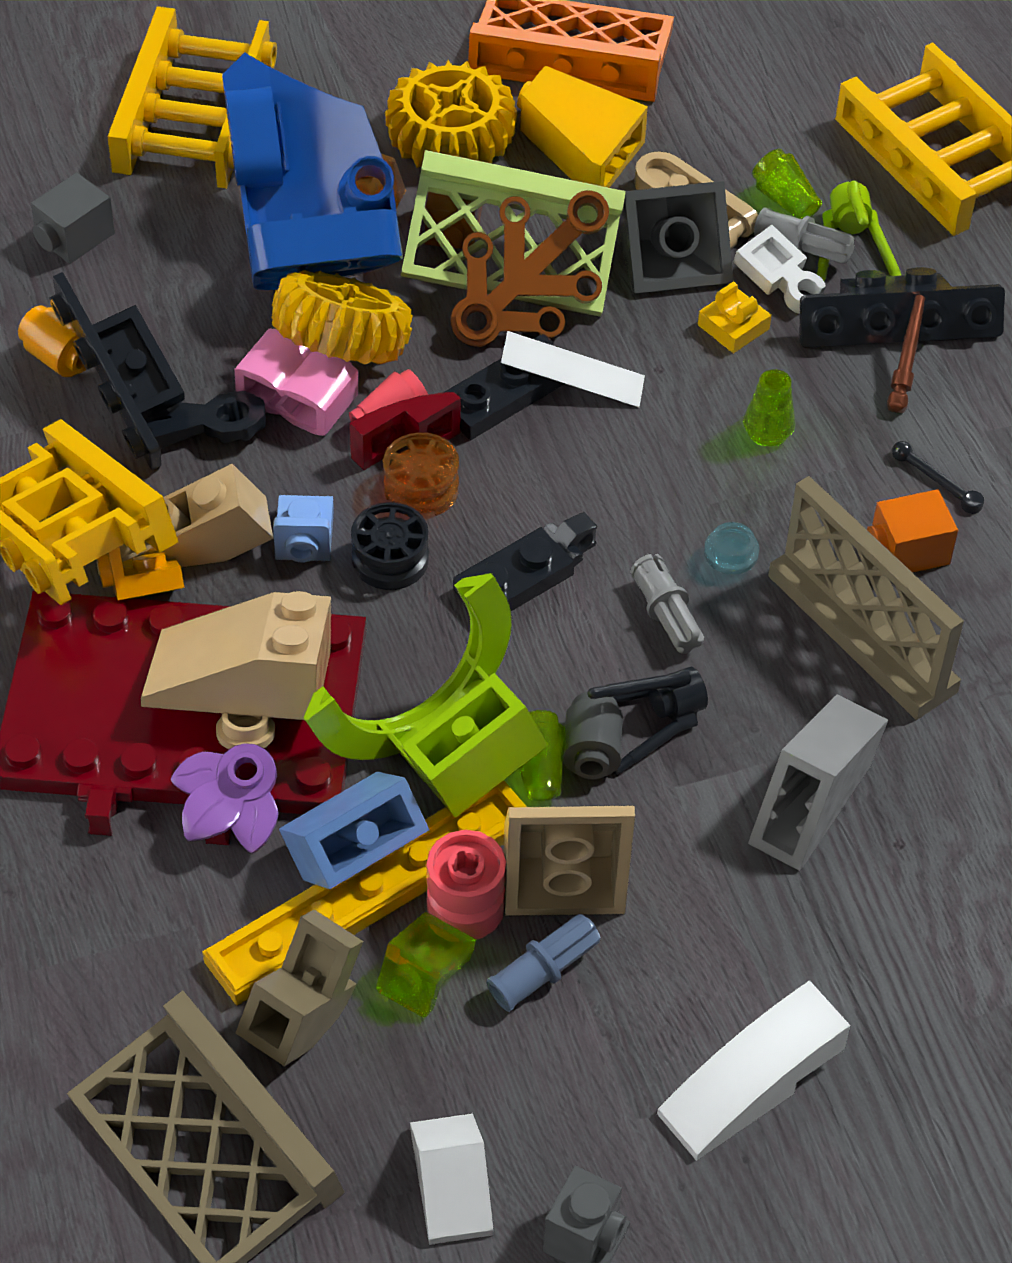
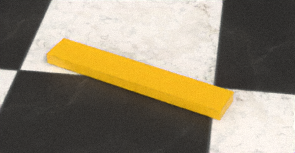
(354, 903)

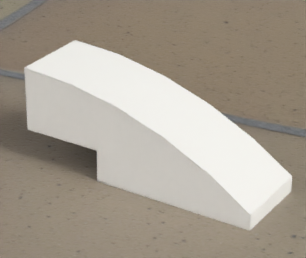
(755, 1070)

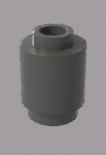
(593, 736)

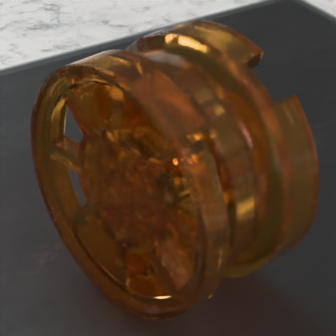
(423, 473)

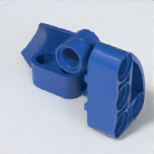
(299, 174)

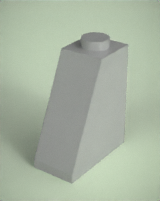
(816, 780)

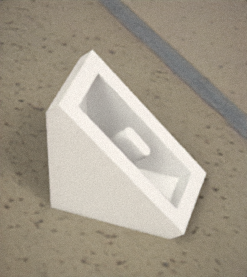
(452, 1178)

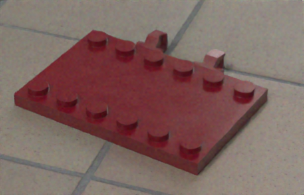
(80, 722)

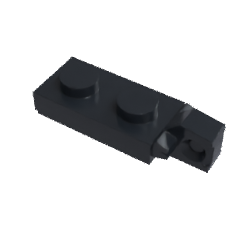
(537, 559)

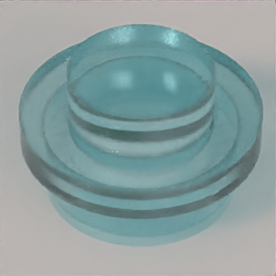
(732, 548)

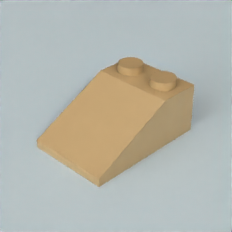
(245, 658)
(567, 859)

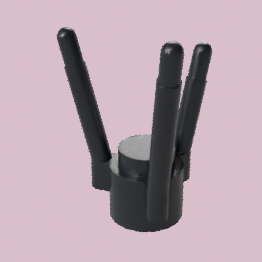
(670, 695)

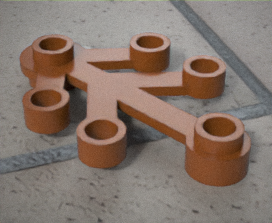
(523, 276)

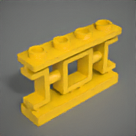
(107, 511)

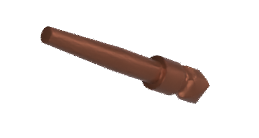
(903, 376)

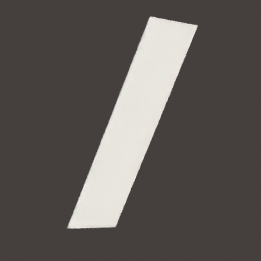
(573, 369)

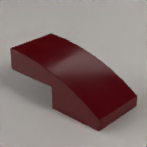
(421, 414)

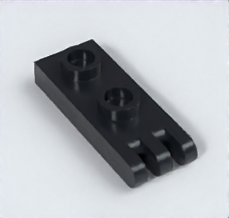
(499, 394)

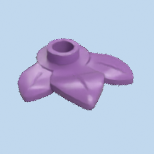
(224, 801)

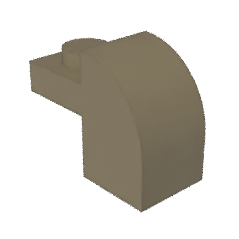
(305, 995)

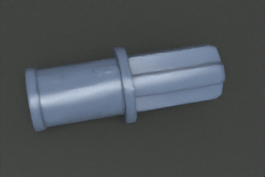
(543, 961)

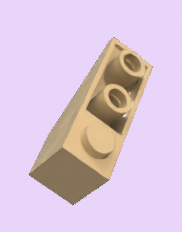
(213, 520)

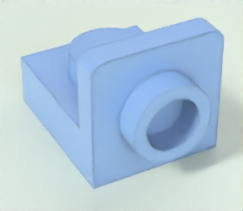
(303, 528)

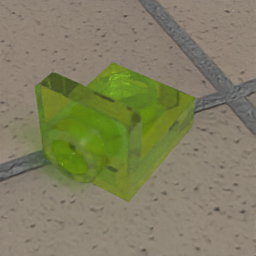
(422, 961)

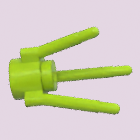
(853, 214)

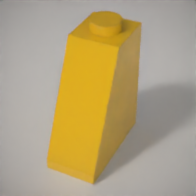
(581, 126)

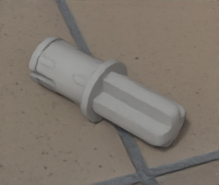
(808, 235)
(667, 602)

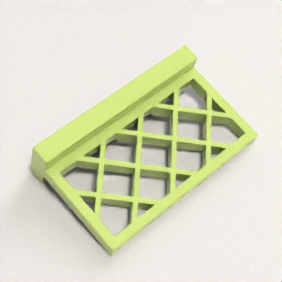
(492, 185)

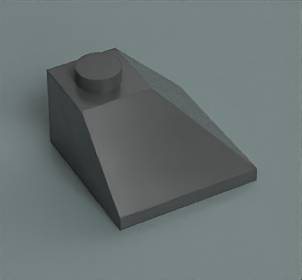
(676, 237)

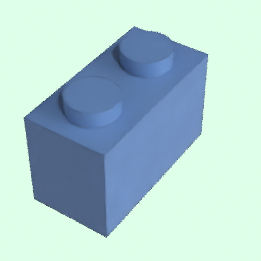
(354, 829)

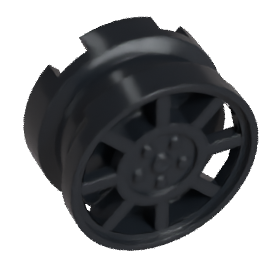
(389, 549)

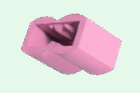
(297, 382)

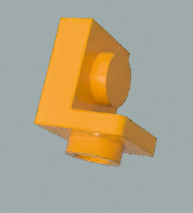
(148, 575)

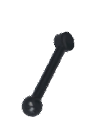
(971, 501)

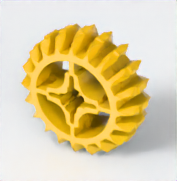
(451, 113)
(341, 317)

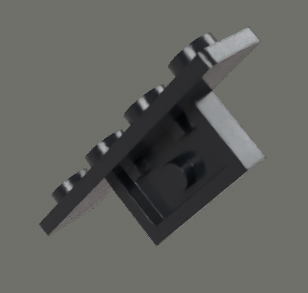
(879, 309)
(129, 364)

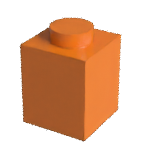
(916, 530)

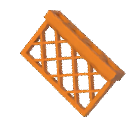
(520, 54)

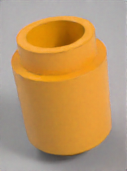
(50, 341)

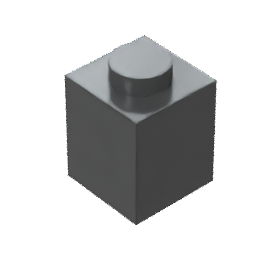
(72, 218)

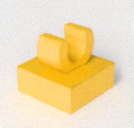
(734, 318)

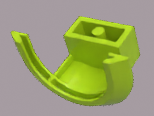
(464, 733)

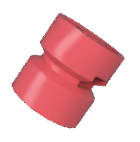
(467, 882)

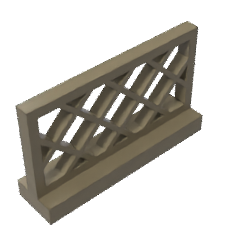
(869, 628)
(246, 1100)

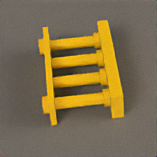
(155, 73)
(909, 159)

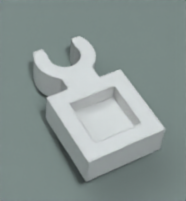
(776, 263)

